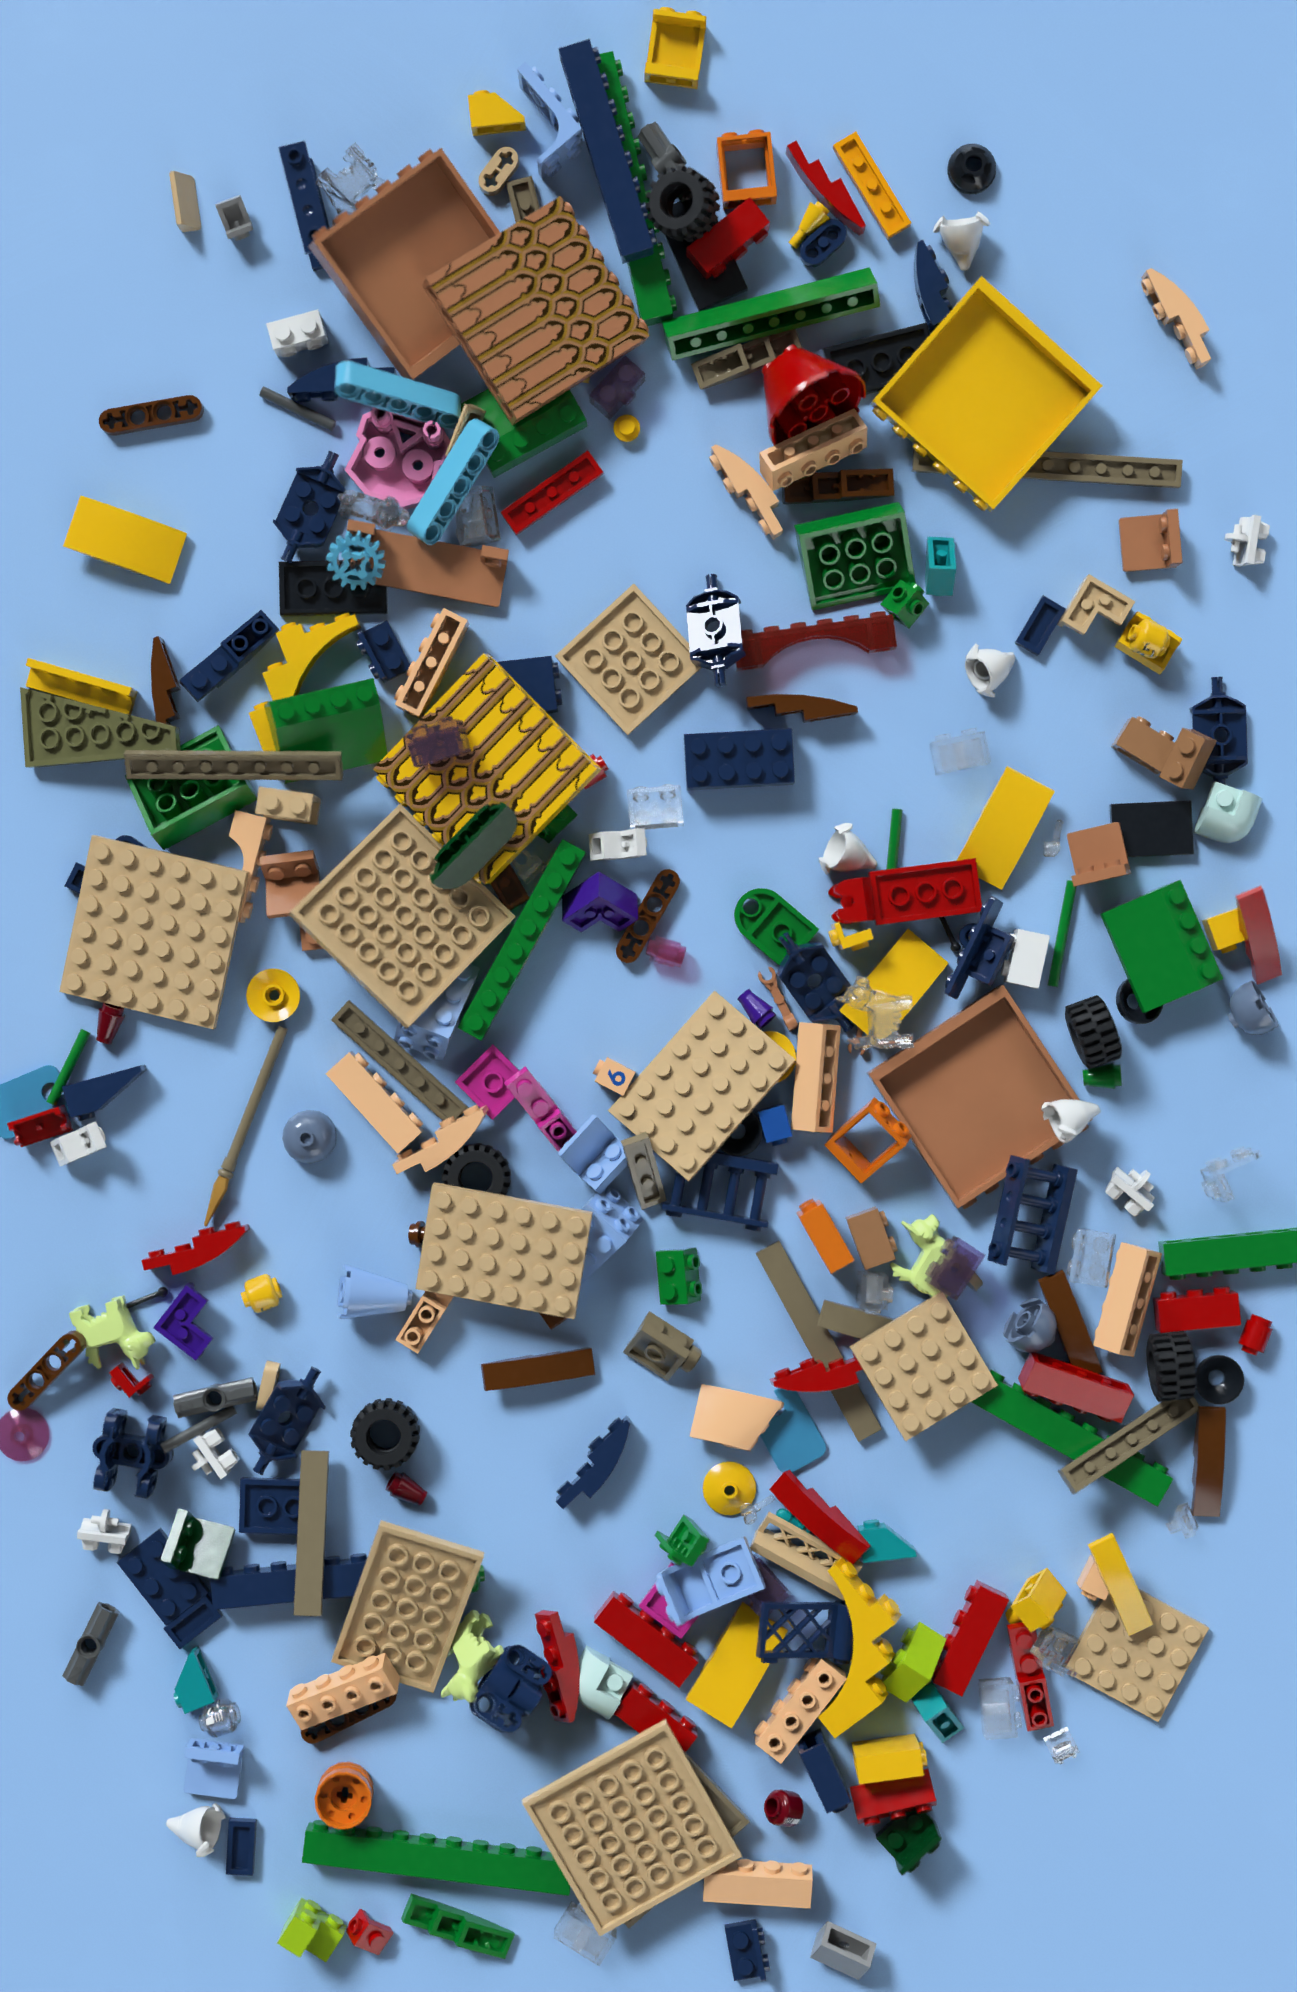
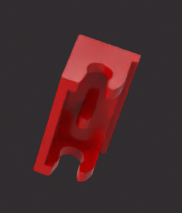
(41, 1126)

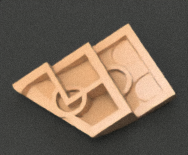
(732, 1417)

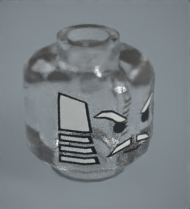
(220, 1717)

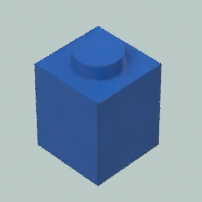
(775, 1124)

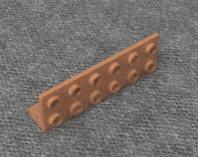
(438, 568)

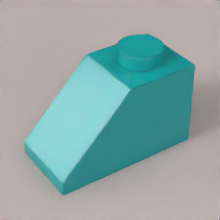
(940, 566)
(884, 1543)
(195, 1684)
(937, 1712)

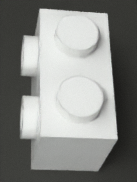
(297, 333)
(1025, 959)

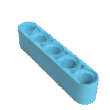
(397, 394)
(453, 481)

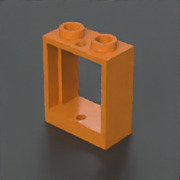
(733, 142)
(851, 1157)
(824, 1235)

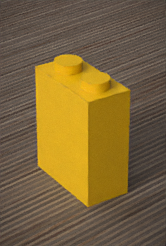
(888, 1758)

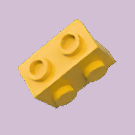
(1160, 662)
(855, 941)

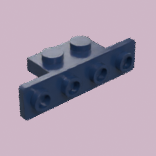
(983, 953)

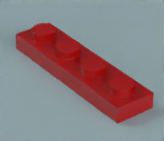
(552, 492)

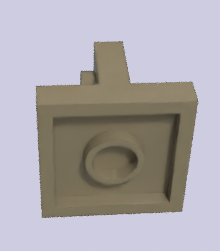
(659, 1346)

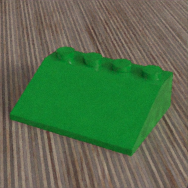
(530, 435)
(855, 555)
(331, 720)
(186, 806)
(1161, 946)

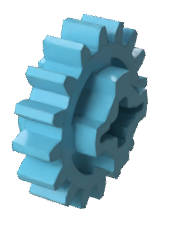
(356, 548)

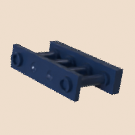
(304, 194)
(737, 1164)
(1053, 1220)

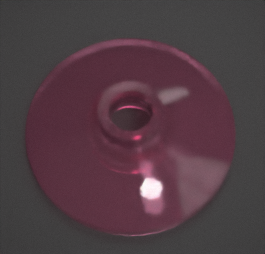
(34, 1429)

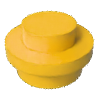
(626, 428)

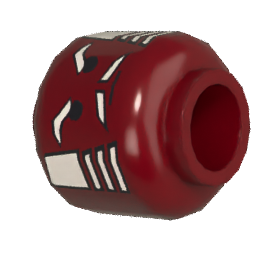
(784, 1808)

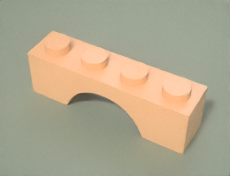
(250, 834)

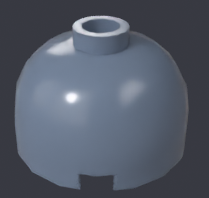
(1251, 1010)
(309, 1136)
(1032, 1327)

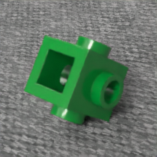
(905, 603)

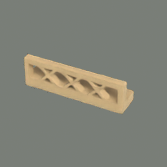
(798, 1559)

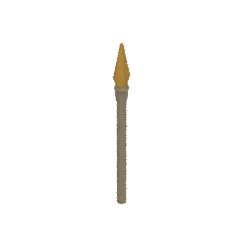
(229, 1163)

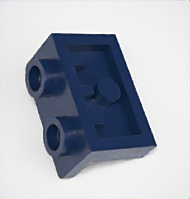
(384, 651)
(745, 1950)

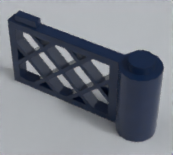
(837, 1635)

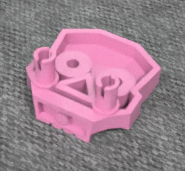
(394, 472)

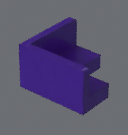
(599, 900)
(178, 1322)

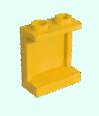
(675, 48)

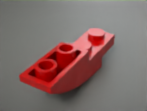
(206, 1247)
(814, 1377)
(562, 1656)
(1029, 1678)

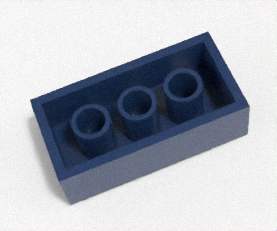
(739, 759)

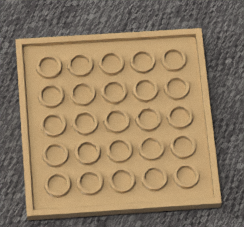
(395, 925)
(154, 931)
(632, 1827)

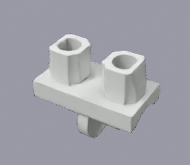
(1245, 540)
(1133, 1185)
(207, 1444)
(105, 1530)

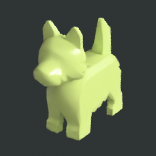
(926, 1236)
(111, 1327)
(473, 1654)

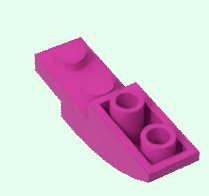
(541, 1108)

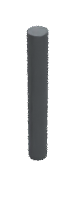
(297, 408)
(198, 1428)

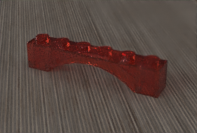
(868, 634)

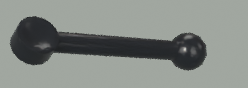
(955, 946)
(162, 1292)

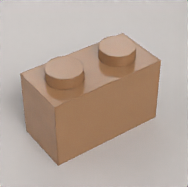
(1144, 744)
(1187, 758)
(871, 1237)

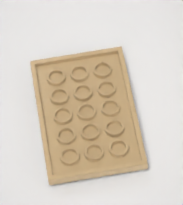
(702, 1085)
(504, 1250)
(408, 1603)

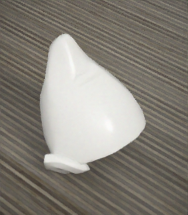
(962, 237)
(993, 666)
(846, 852)
(1069, 1117)
(199, 1828)

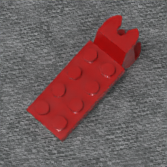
(909, 893)

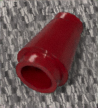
(109, 1021)
(405, 1488)

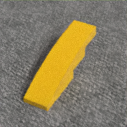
(1120, 1584)

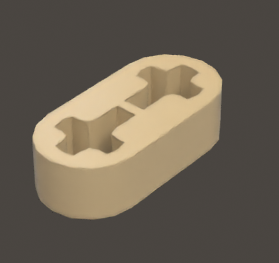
(494, 167)
(268, 1383)

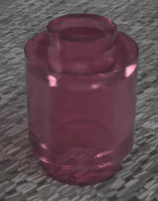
(665, 952)

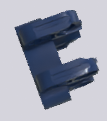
(116, 1438)
(511, 1689)

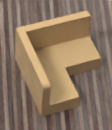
(1094, 598)

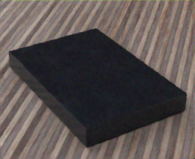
(1155, 827)

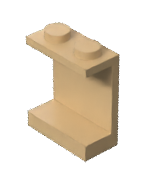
(288, 805)

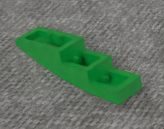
(457, 1925)

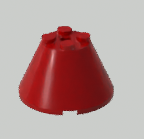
(807, 392)

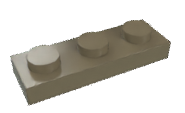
(643, 1170)

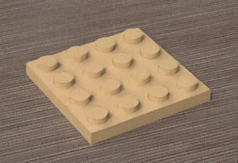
(629, 659)
(923, 1366)
(1139, 1667)

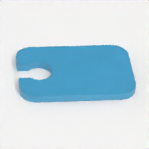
(25, 1097)
(793, 1434)

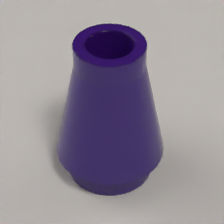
(756, 1008)

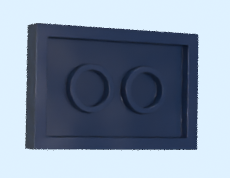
(269, 1505)
(164, 1588)

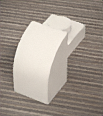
(617, 844)
(78, 1144)

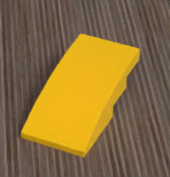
(124, 539)
(1006, 826)
(904, 970)
(732, 1668)

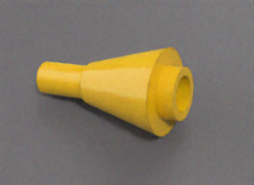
(811, 221)

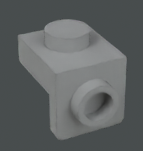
(234, 218)

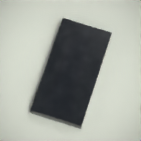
(710, 291)
(880, 355)
(309, 590)

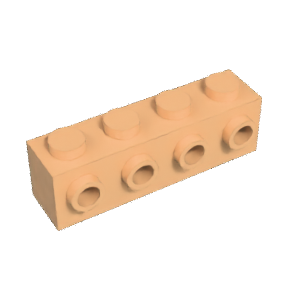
(813, 449)
(432, 663)
(815, 1077)
(375, 1102)
(1127, 1299)
(343, 1691)
(799, 1708)
(761, 1884)

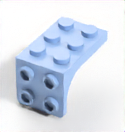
(564, 121)
(435, 1026)
(610, 1227)
(711, 1582)

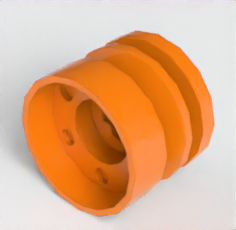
(343, 1811)

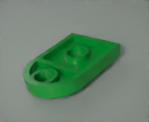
(770, 922)

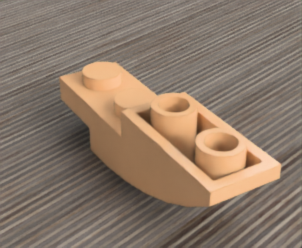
(1175, 306)
(742, 480)
(450, 1137)
(423, 1320)

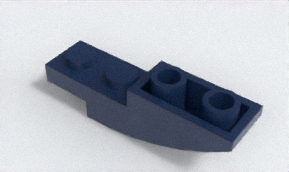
(930, 286)
(321, 382)
(230, 656)
(604, 1456)

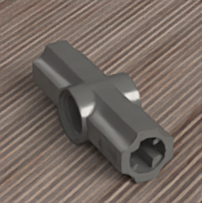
(662, 152)
(199, 1400)
(84, 1657)

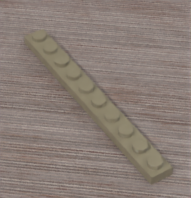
(1092, 469)

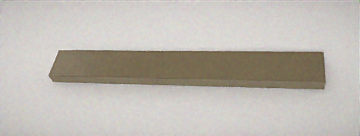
(234, 765)
(815, 1338)

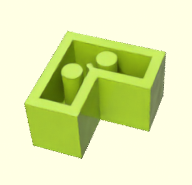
(914, 1662)
(311, 1930)

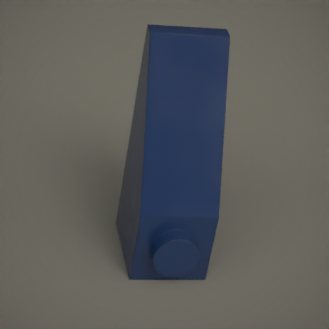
(96, 1093)

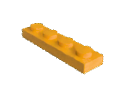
(871, 185)

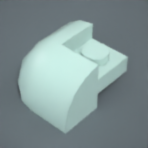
(1227, 814)
(601, 1682)

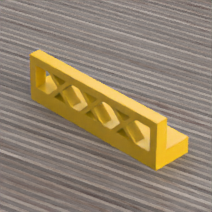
(80, 687)

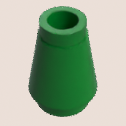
(1103, 1076)

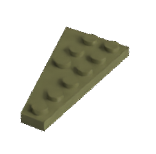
(76, 733)

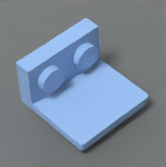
(594, 1154)
(213, 1768)

